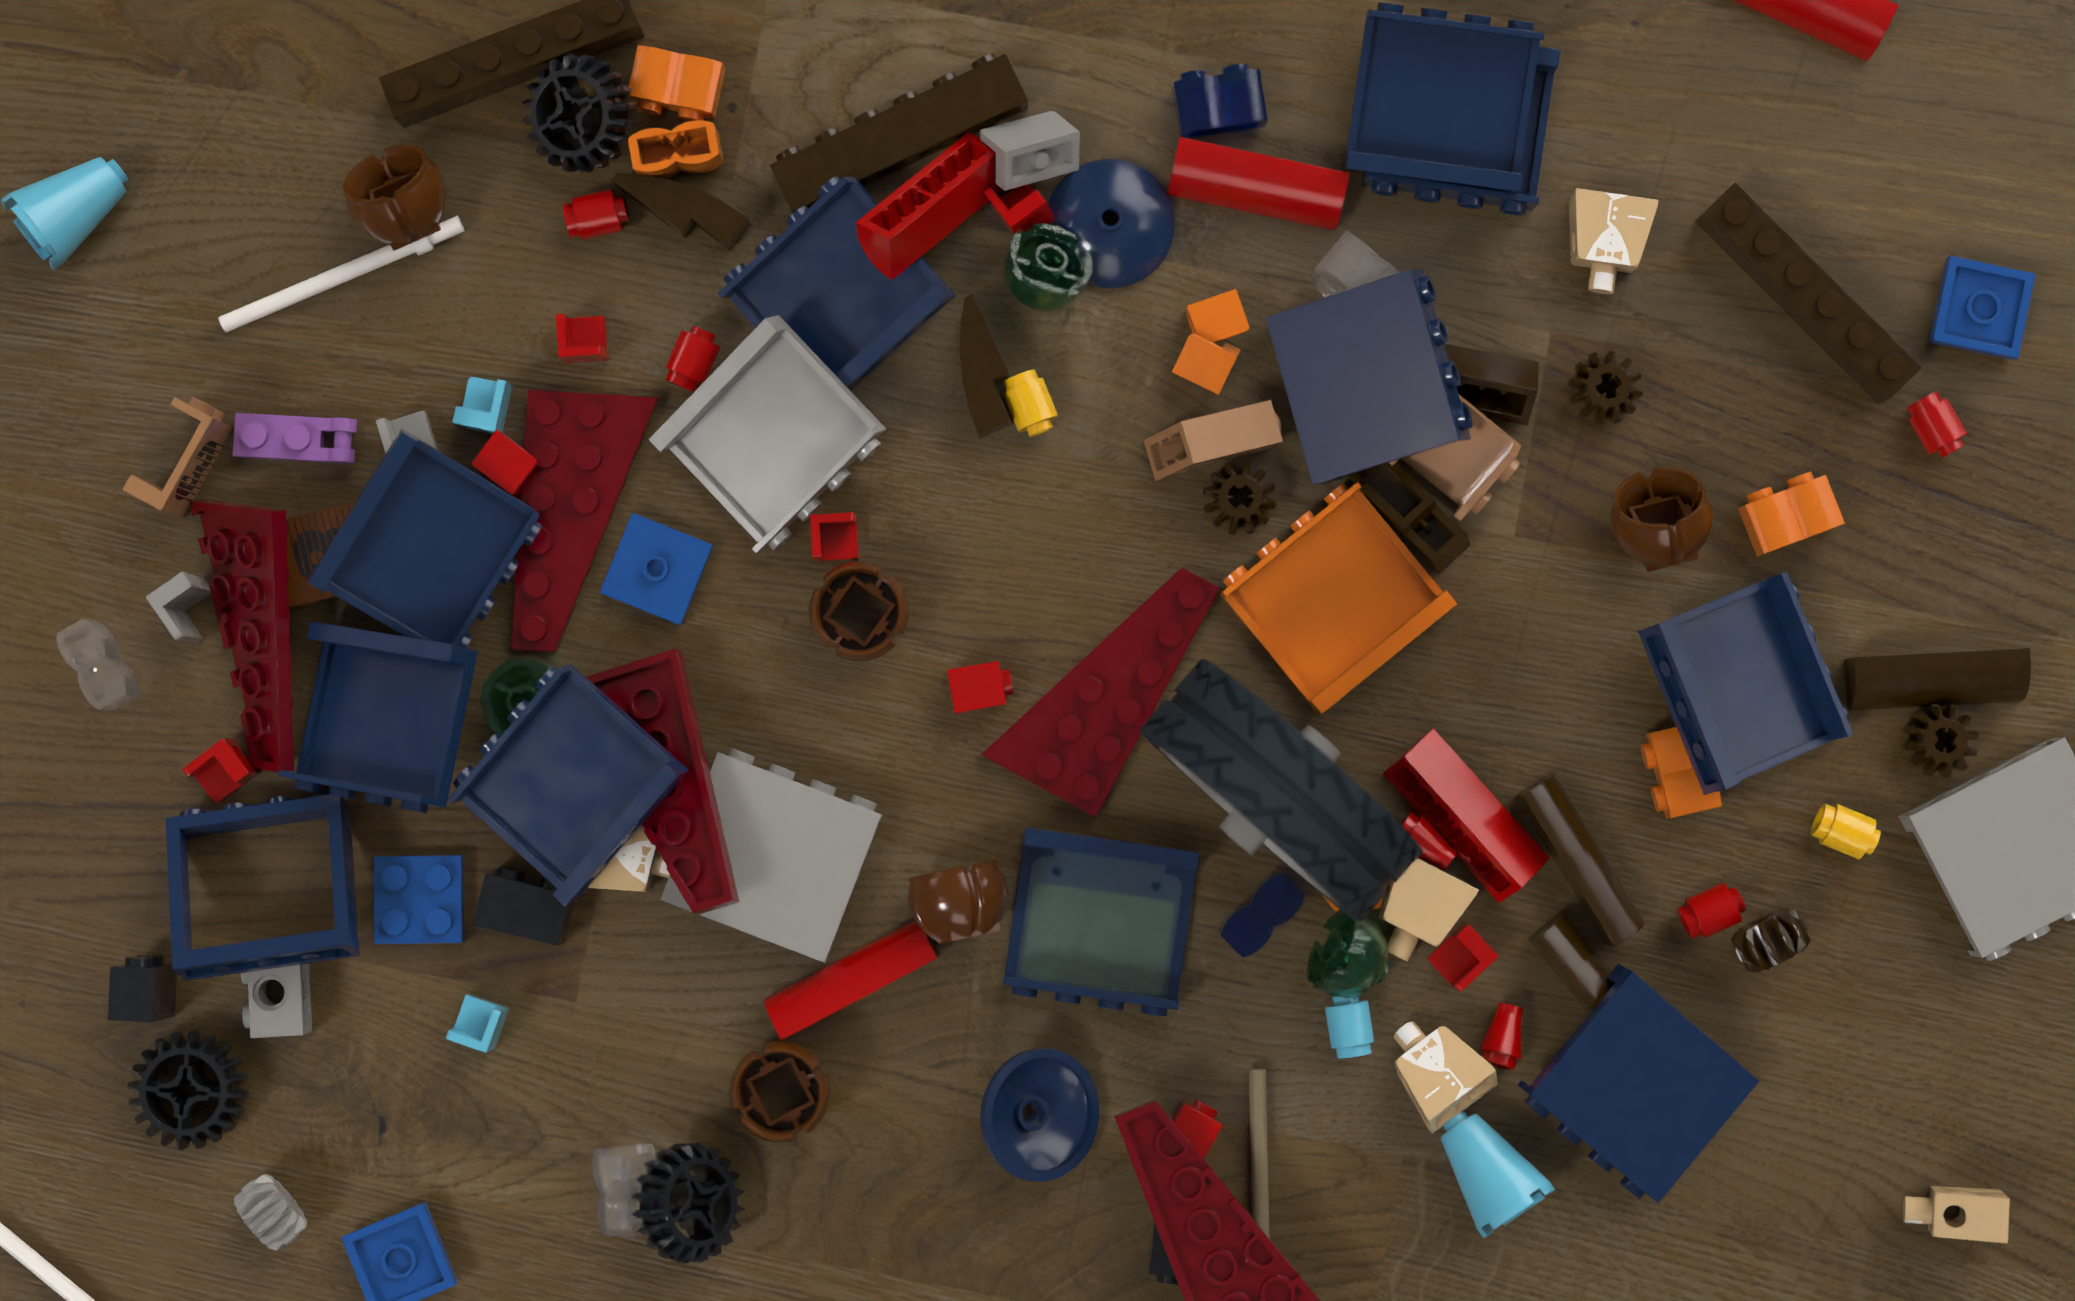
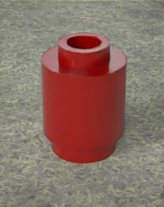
(596, 214)
(691, 358)
(1937, 425)
(1711, 911)

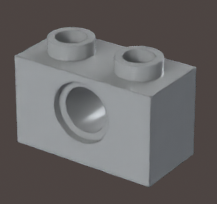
(288, 1017)

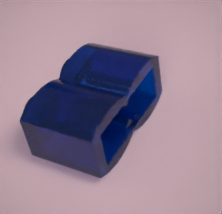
(1219, 102)
(1252, 923)

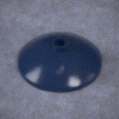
(1145, 225)
(1059, 1117)

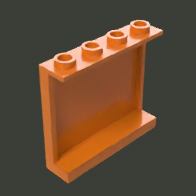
(1335, 597)

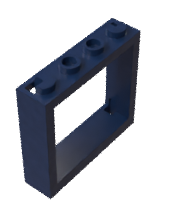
(272, 952)

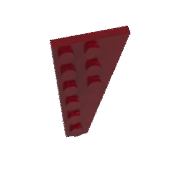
(582, 467)
(254, 618)
(1092, 718)
(687, 821)
(1203, 1227)

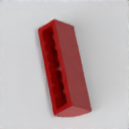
(1845, 24)
(1258, 183)
(928, 206)
(1466, 815)
(849, 979)

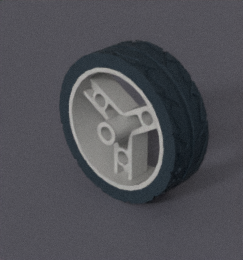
(1281, 789)

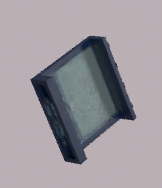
(1100, 920)

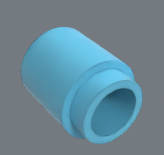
(1349, 1027)

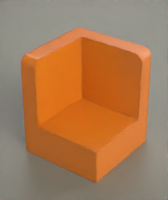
(1217, 317)
(1205, 362)

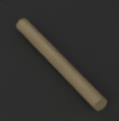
(1259, 1148)

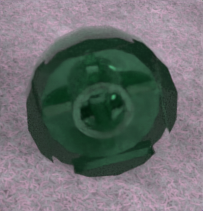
(1046, 268)
(509, 686)
(1350, 958)

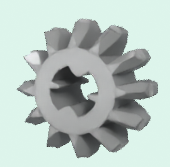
(270, 1212)

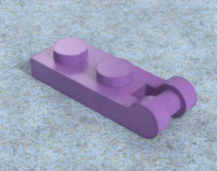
(293, 438)

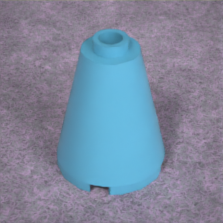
(66, 207)
(1491, 1173)

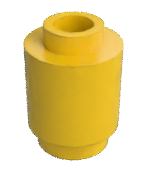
(1029, 403)
(1845, 830)

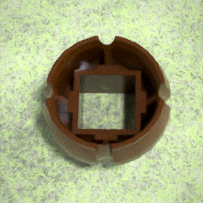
(396, 196)
(1661, 517)
(836, 588)
(959, 901)
(754, 1110)

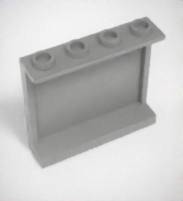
(770, 432)
(2005, 847)
(789, 853)

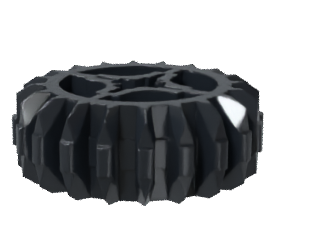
(560, 101)
(184, 1109)
(675, 1196)

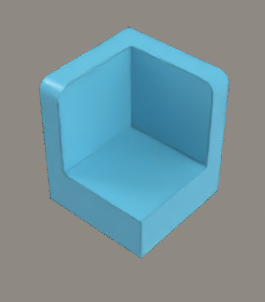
(484, 405)
(478, 1024)

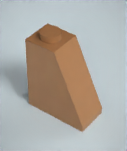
(1213, 439)

